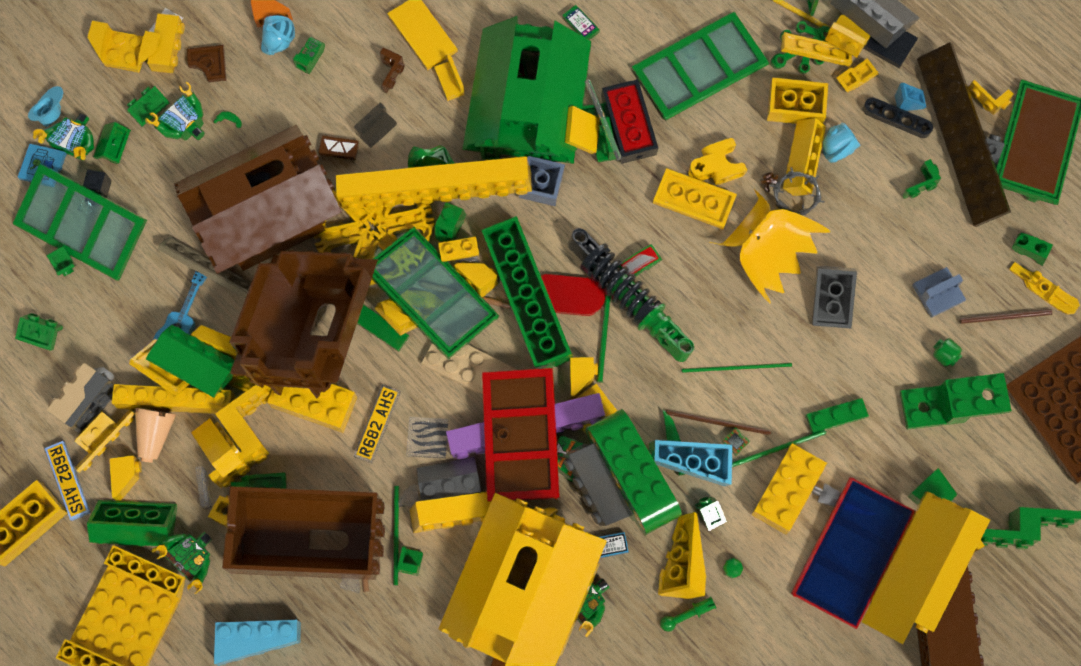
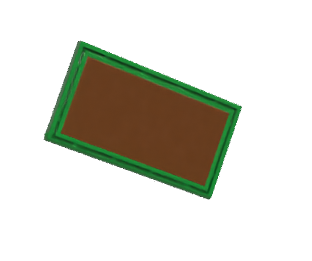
(1039, 142)

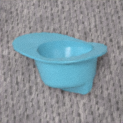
(48, 107)

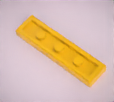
(814, 49)

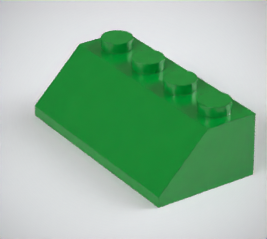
(192, 360)
(131, 523)

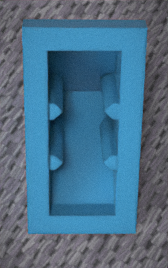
(909, 98)

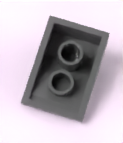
(834, 296)

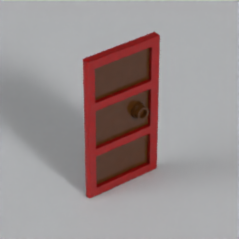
(520, 434)

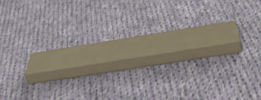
(204, 266)

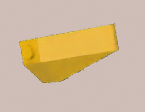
(685, 566)

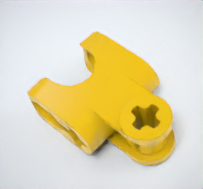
(715, 164)

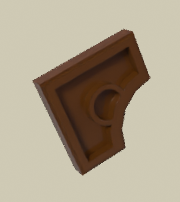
(209, 61)

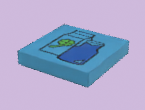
(40, 155)

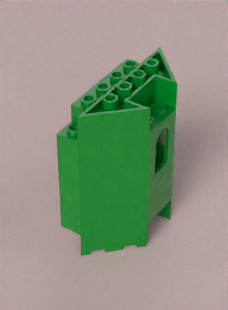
(525, 114)

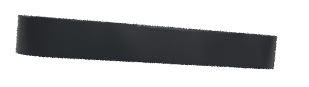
(899, 114)

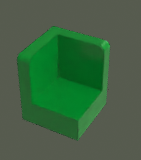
(410, 561)

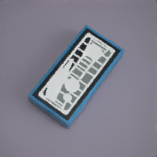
(615, 545)

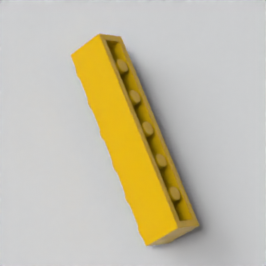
(160, 399)

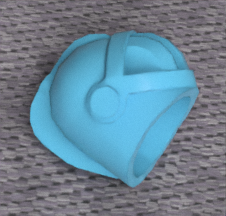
(277, 37)
(839, 143)

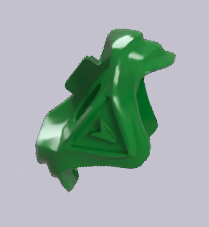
(429, 157)

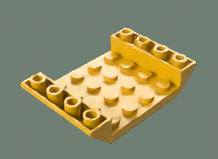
(125, 614)

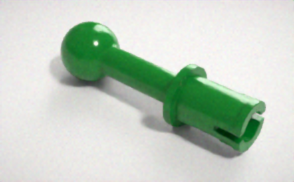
(669, 623)

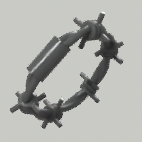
(812, 180)

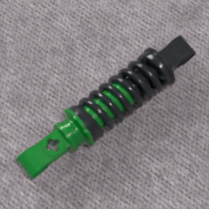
(645, 311)

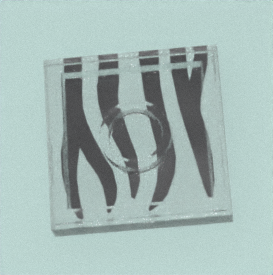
(427, 437)

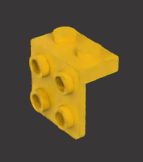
(847, 36)

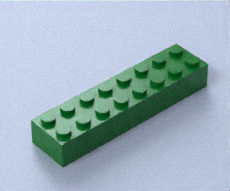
(527, 294)

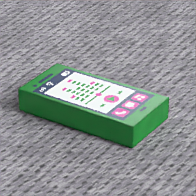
(580, 22)

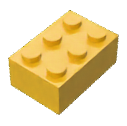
(796, 100)

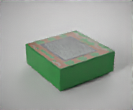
(737, 441)

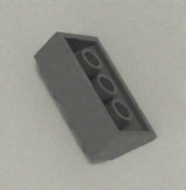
(596, 484)

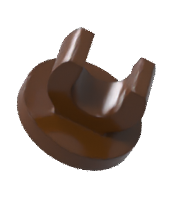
(767, 179)

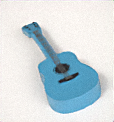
(182, 319)

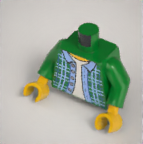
(182, 118)
(69, 137)

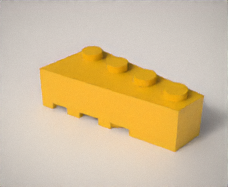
(448, 512)

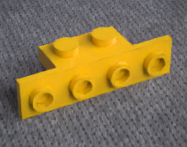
(98, 434)

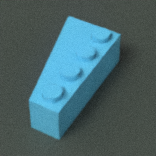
(698, 460)
(250, 638)

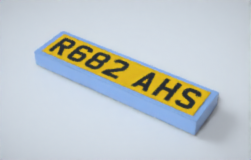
(67, 480)

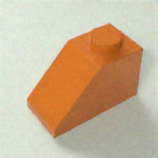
(266, 8)

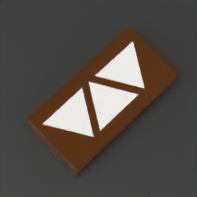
(339, 147)

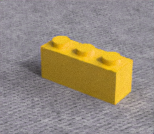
(165, 57)

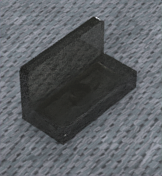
(374, 125)

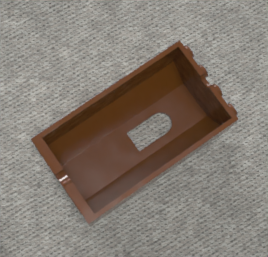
(273, 525)

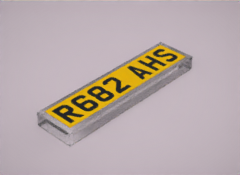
(377, 424)

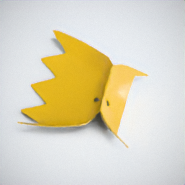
(781, 236)

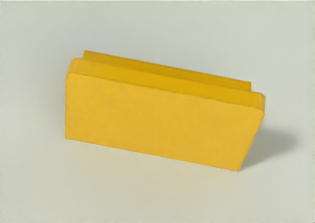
(449, 79)

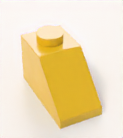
(478, 276)
(581, 374)
(124, 475)

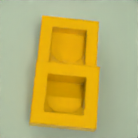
(857, 76)

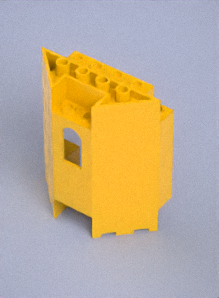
(517, 623)

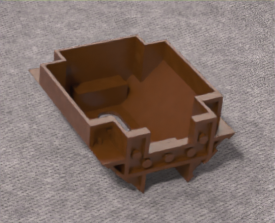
(259, 221)
(280, 314)

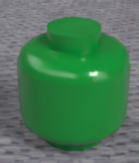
(947, 352)

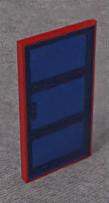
(853, 553)

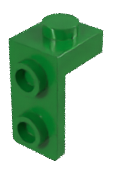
(931, 174)

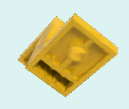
(233, 420)

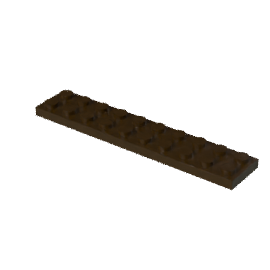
(963, 135)

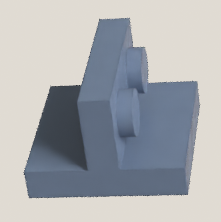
(939, 291)

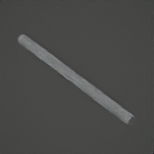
(603, 120)

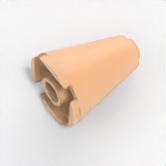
(151, 432)

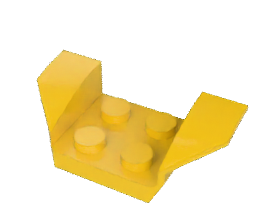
(122, 49)
(395, 316)

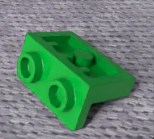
(150, 102)
(604, 149)
(38, 331)

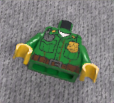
(187, 556)
(593, 607)

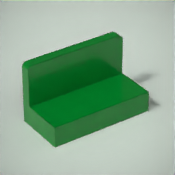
(112, 142)

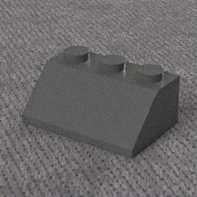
(448, 479)

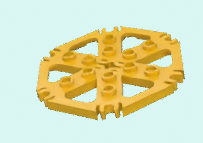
(390, 223)

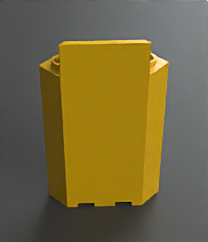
(925, 568)

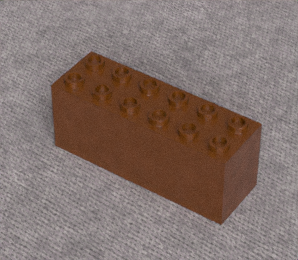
(955, 637)

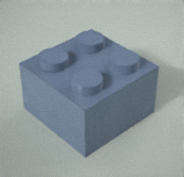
(545, 179)

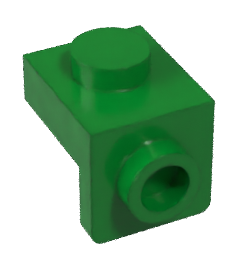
(61, 261)

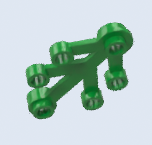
(818, 33)

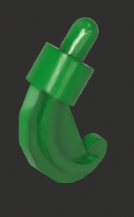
(228, 116)

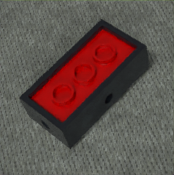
(629, 121)

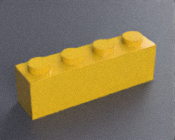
(804, 155)
(217, 447)

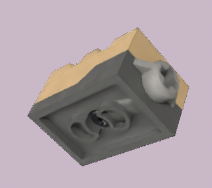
(83, 397)

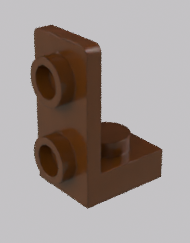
(392, 60)

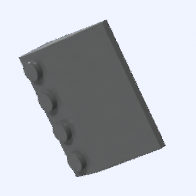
(879, 18)

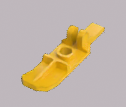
(1053, 295)

